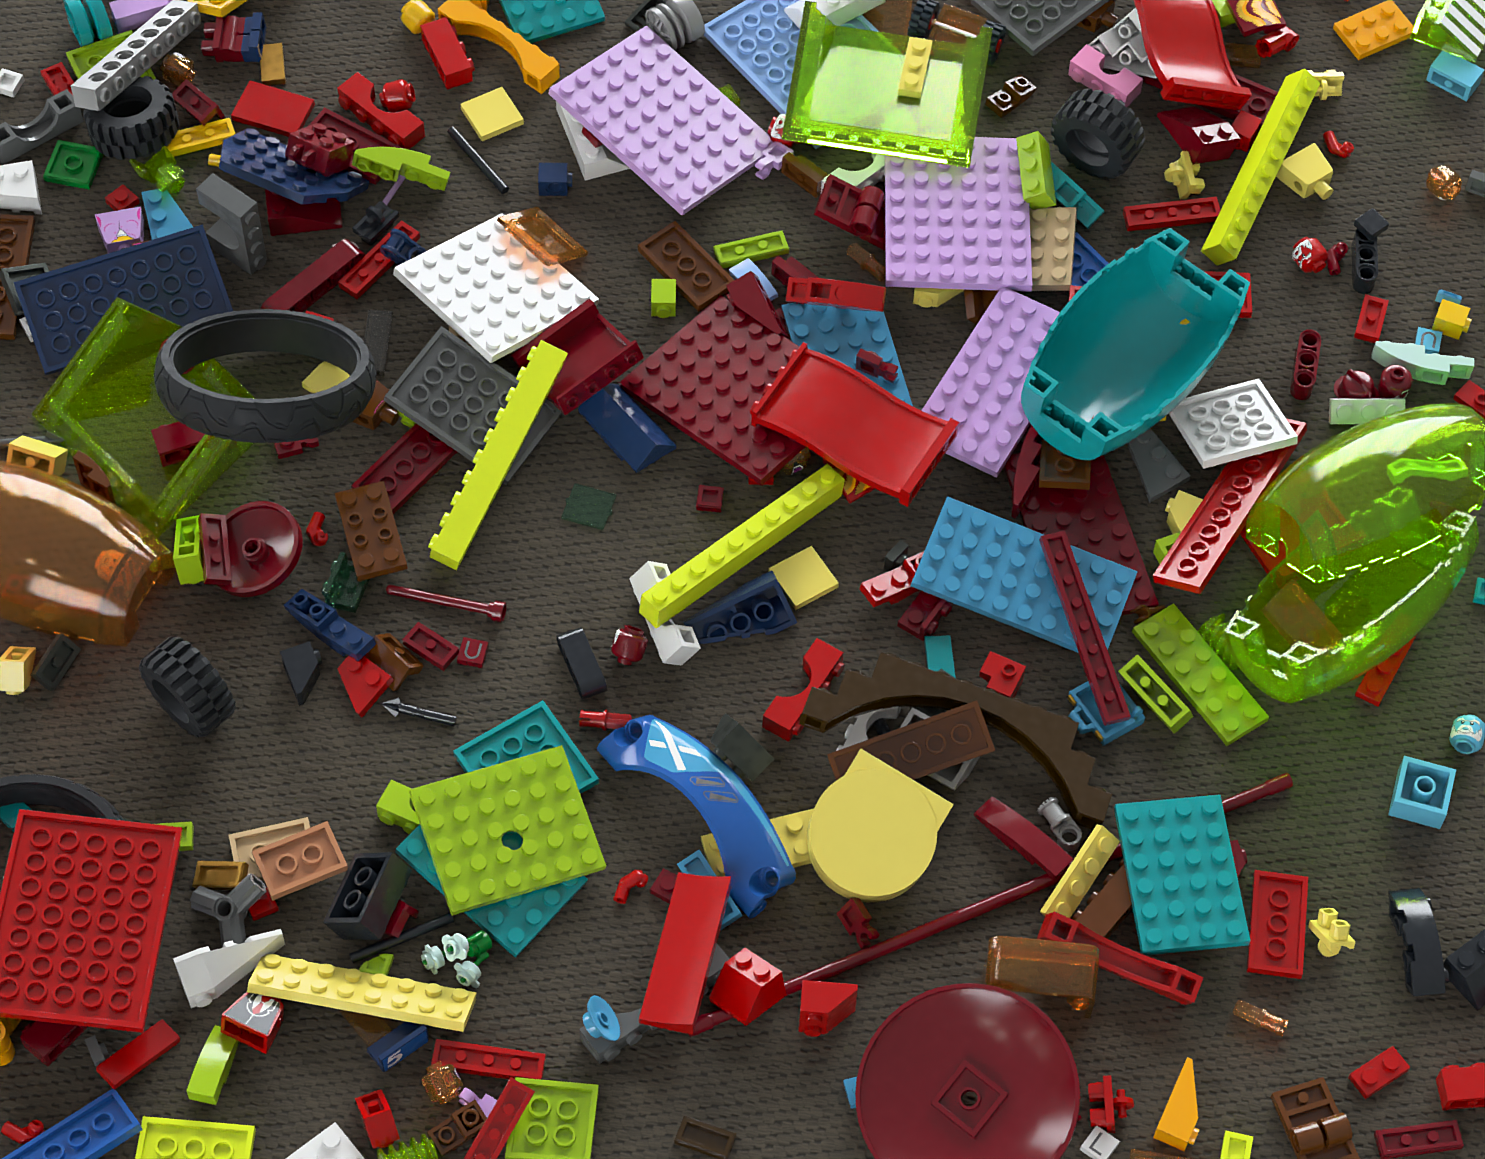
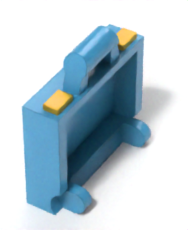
(1085, 705)

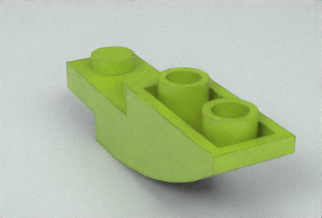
(392, 162)

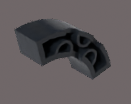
(1423, 958)

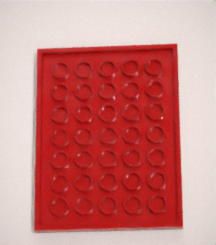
(84, 918)

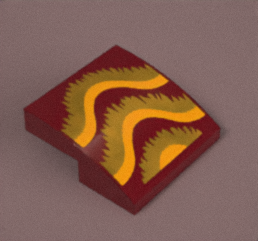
(1256, 16)

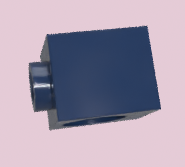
(554, 179)

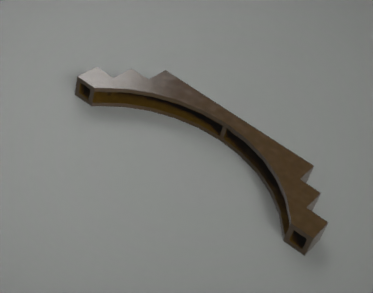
(1039, 732)

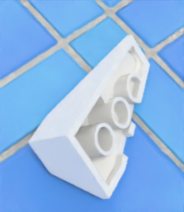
(211, 973)

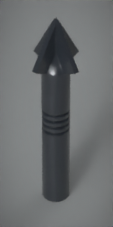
(395, 706)

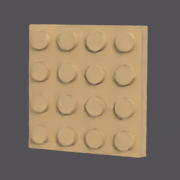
(1052, 247)

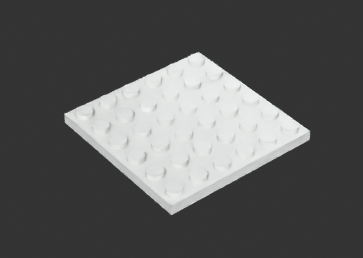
(492, 289)

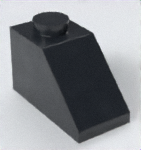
(302, 669)

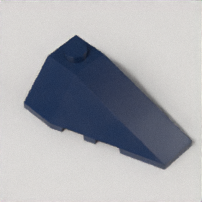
(748, 610)

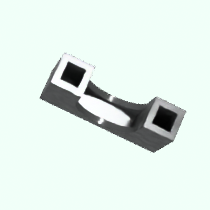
(239, 229)

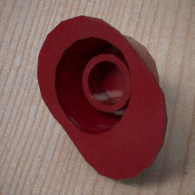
(1355, 385)

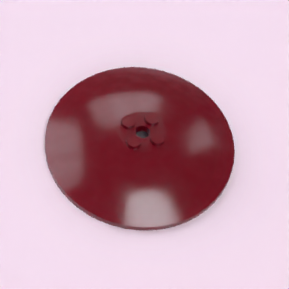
(959, 1044)

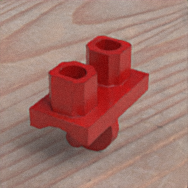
(1105, 1116)

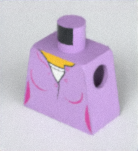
(121, 228)

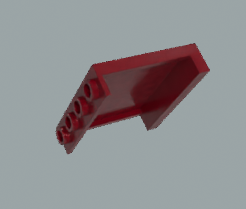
(594, 355)

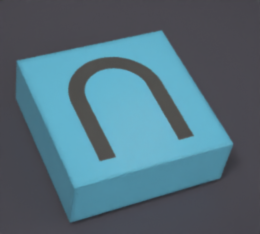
(1430, 339)

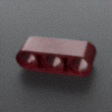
(1305, 364)

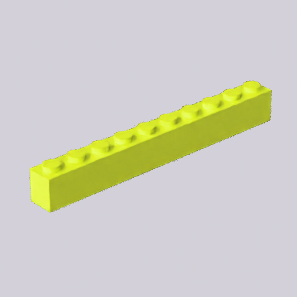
(1260, 167)
(498, 454)
(741, 546)

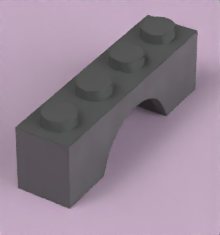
(54, 120)

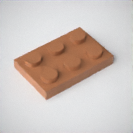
(299, 860)

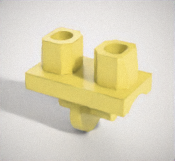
(1330, 83)
(1183, 175)
(1331, 932)

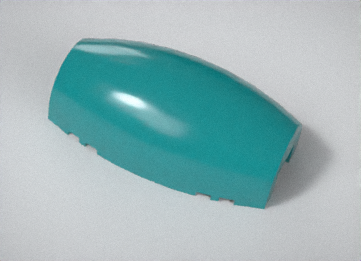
(1123, 348)

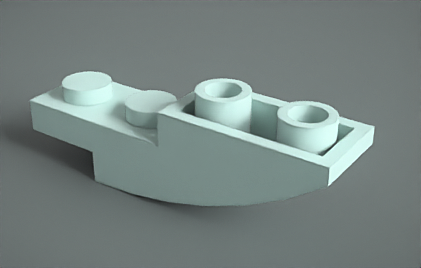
(1423, 367)

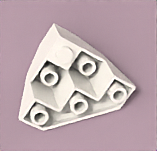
(1125, 47)

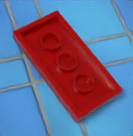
(1277, 924)

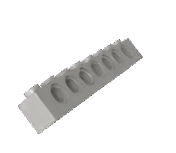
(135, 55)

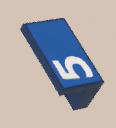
(398, 1044)

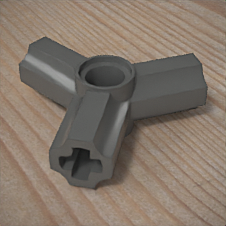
(218, 905)

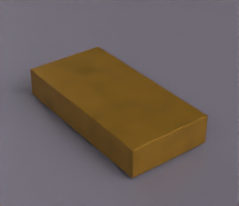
(272, 65)
(219, 874)

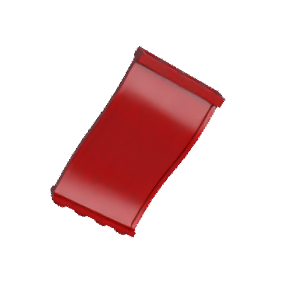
(1189, 53)
(854, 423)

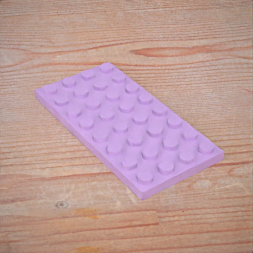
(988, 378)

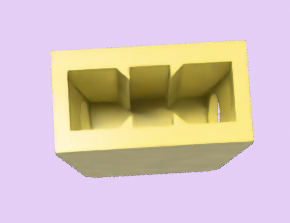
(1307, 173)

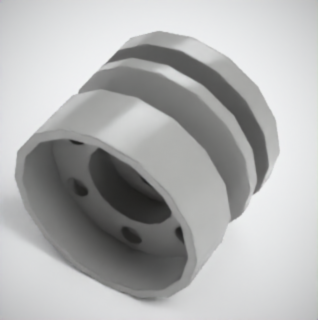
(676, 22)

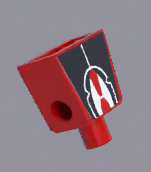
(253, 1020)

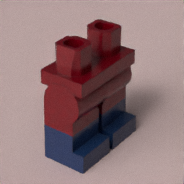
(235, 38)

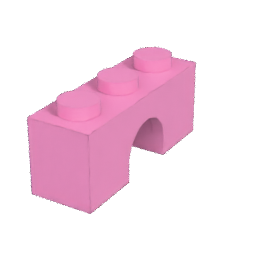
(1088, 67)

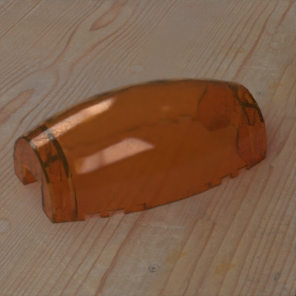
(73, 558)

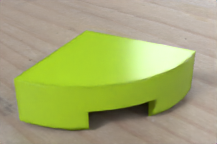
(378, 964)

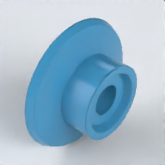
(601, 1019)

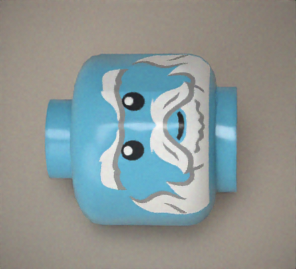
(1467, 734)

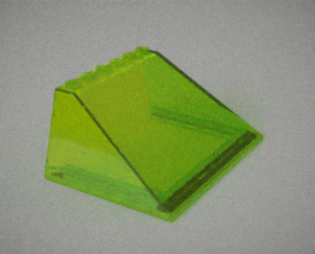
(850, 100)
(110, 404)

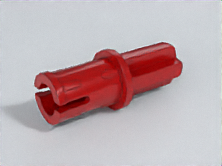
(603, 719)

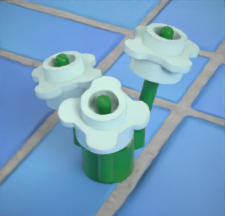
(459, 947)

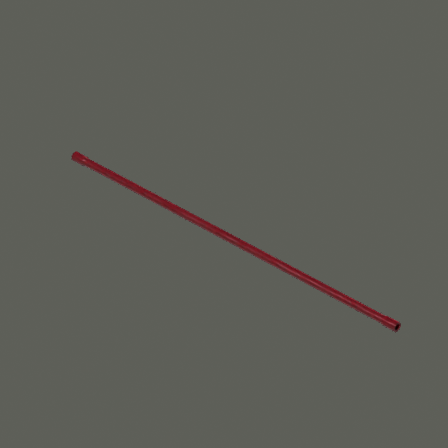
(709, 1020)

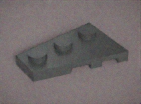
(1156, 465)

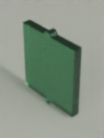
(588, 506)

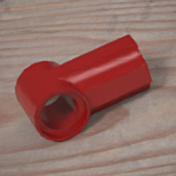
(1275, 41)

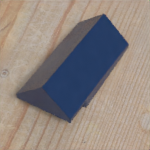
(626, 427)

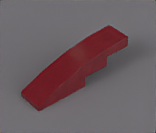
(1026, 471)
(1023, 836)

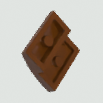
(93, 476)

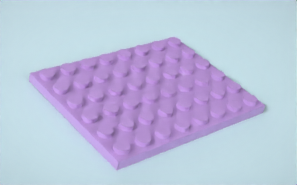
(662, 119)
(958, 222)

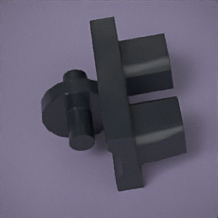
(375, 222)

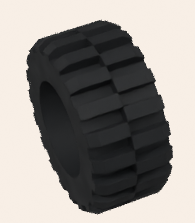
(135, 121)
(1097, 133)
(187, 686)

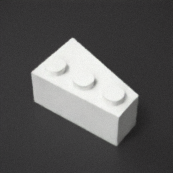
(19, 188)

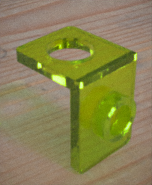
(149, 170)

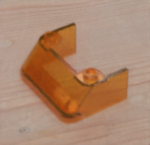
(1044, 969)

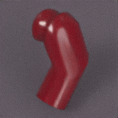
(1335, 254)

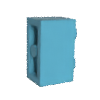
(1455, 75)

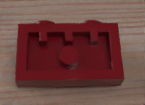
(923, 615)

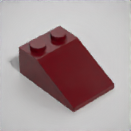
(1200, 134)
(292, 217)

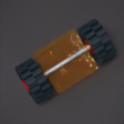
(953, 26)

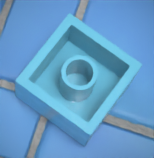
(1422, 792)

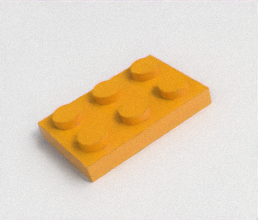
(1374, 29)

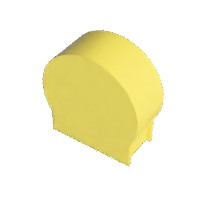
(874, 831)

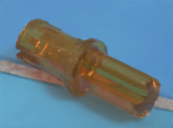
(866, 261)
(1260, 1017)

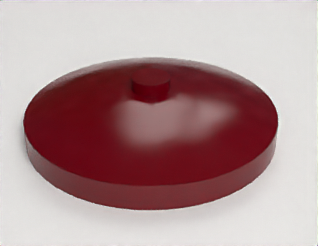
(262, 547)

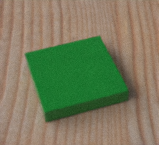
(73, 164)

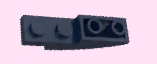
(328, 626)

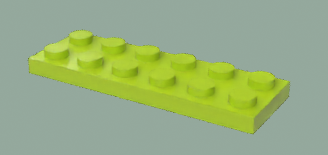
(1200, 674)

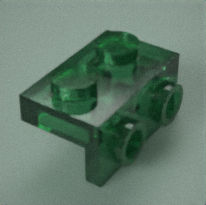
(343, 588)

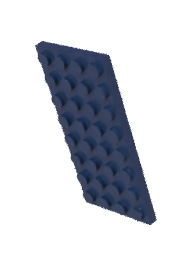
(164, 276)

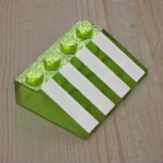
(1452, 27)

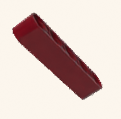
(316, 279)

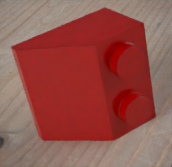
(747, 986)
(825, 1005)

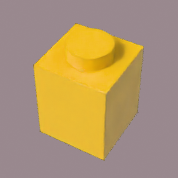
(1451, 319)

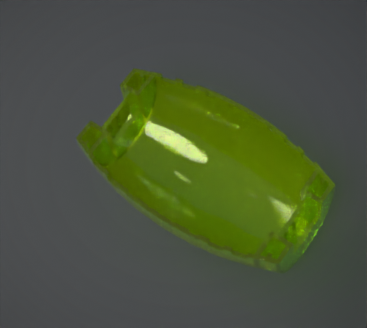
(1371, 608)

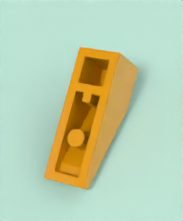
(1181, 1112)

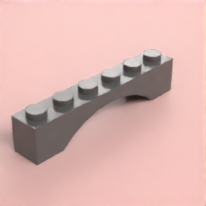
(630, 1028)

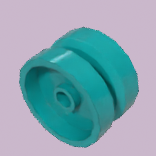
(88, 17)

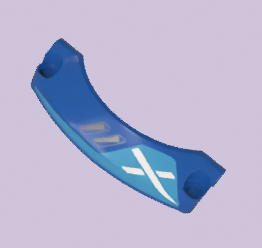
(740, 826)

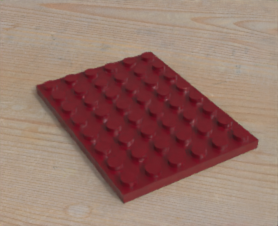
(709, 382)

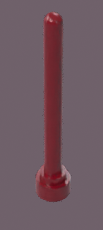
(495, 610)

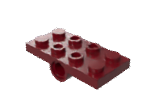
(853, 209)

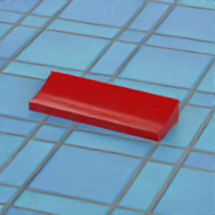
(685, 952)

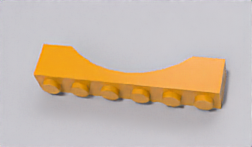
(537, 68)

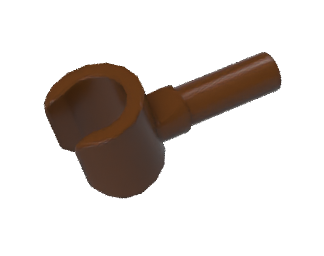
(1145, 612)

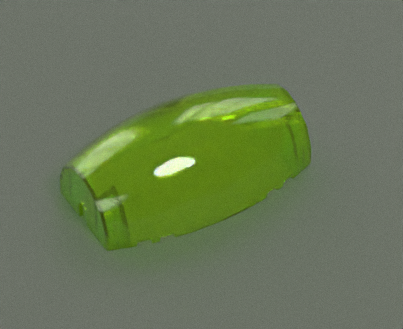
(1373, 491)

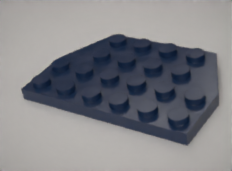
(264, 163)

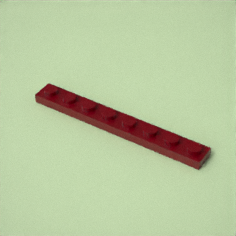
(1084, 628)

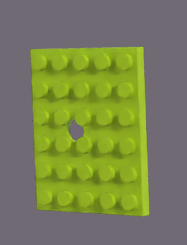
(472, 812)

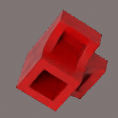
(1002, 674)

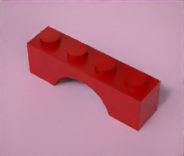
(399, 127)
(821, 665)

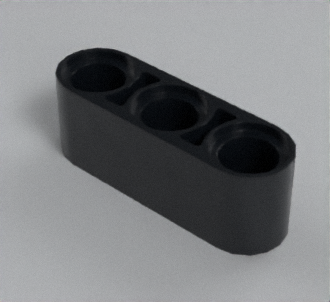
(1364, 263)
(581, 663)

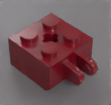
(320, 149)

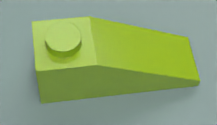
(188, 551)

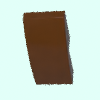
(1011, 96)
(458, 1128)

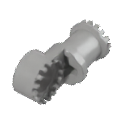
(1060, 823)

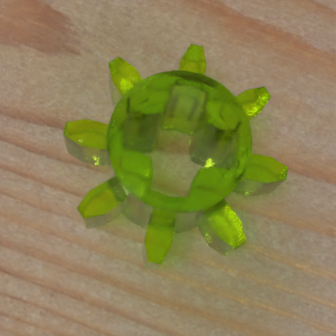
(170, 178)

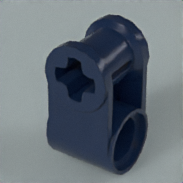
(400, 247)

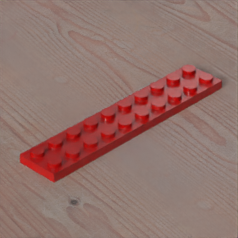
(1221, 518)

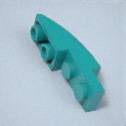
(1071, 195)

